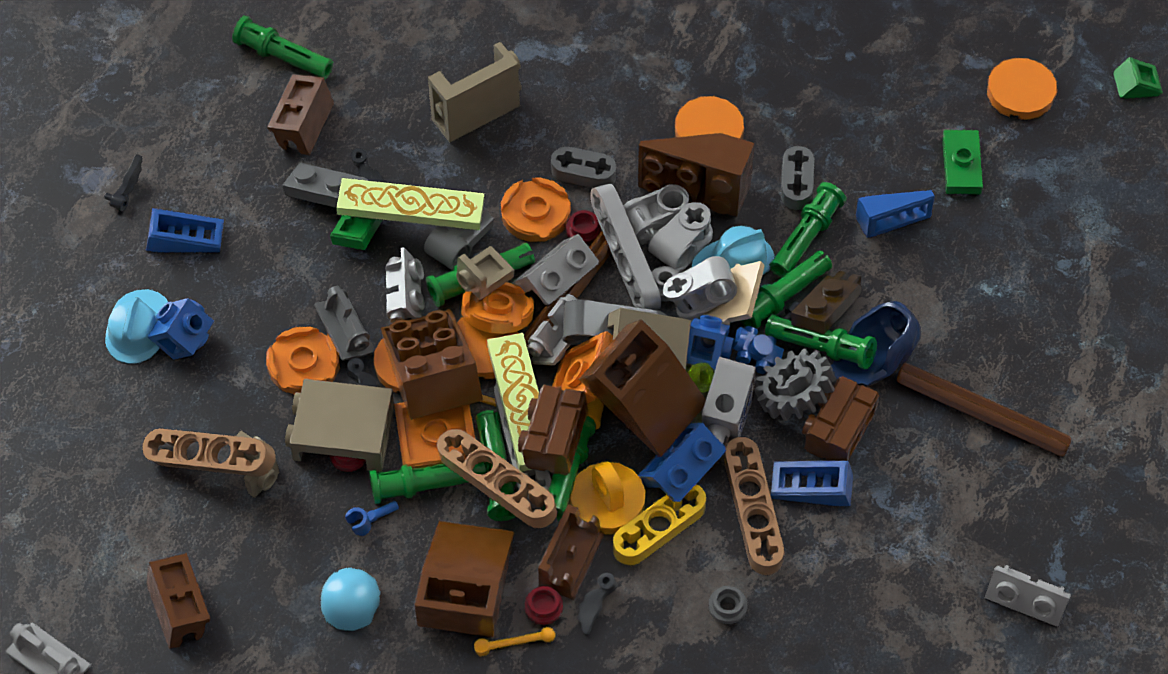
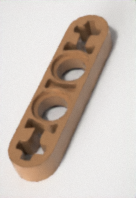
(208, 452)
(499, 475)
(751, 505)

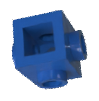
(181, 328)
(711, 328)

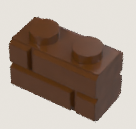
(840, 421)
(553, 430)

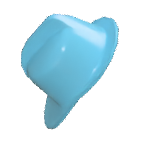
(739, 246)
(131, 324)

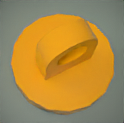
(610, 494)

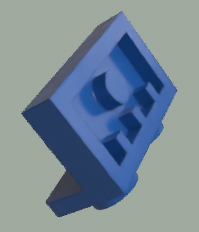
(683, 462)

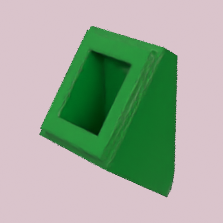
(1137, 79)

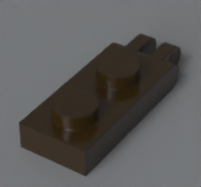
(827, 302)

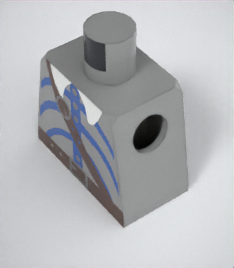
(729, 399)

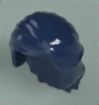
(896, 337)

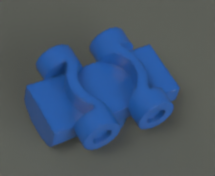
(755, 346)

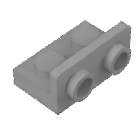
(558, 269)

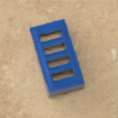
(891, 211)
(172, 242)
(812, 494)

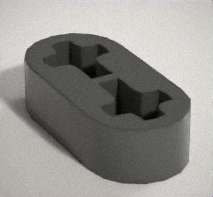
(583, 167)
(790, 177)

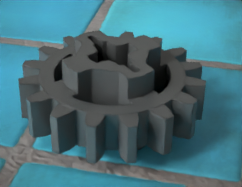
(795, 384)

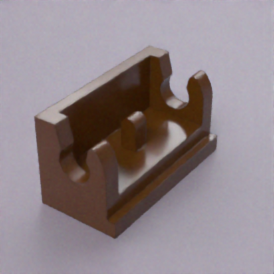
(301, 113)
(570, 553)
(177, 599)

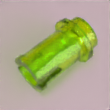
(701, 375)

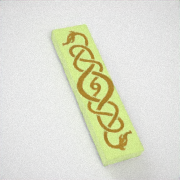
(410, 204)
(515, 384)

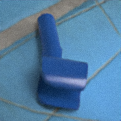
(358, 513)

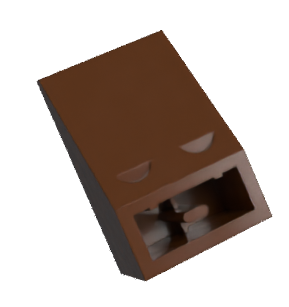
(708, 166)
(432, 364)
(645, 386)
(464, 579)

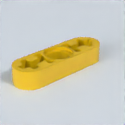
(655, 539)

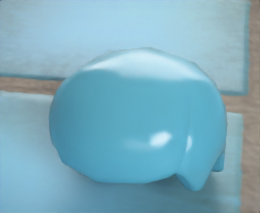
(350, 599)

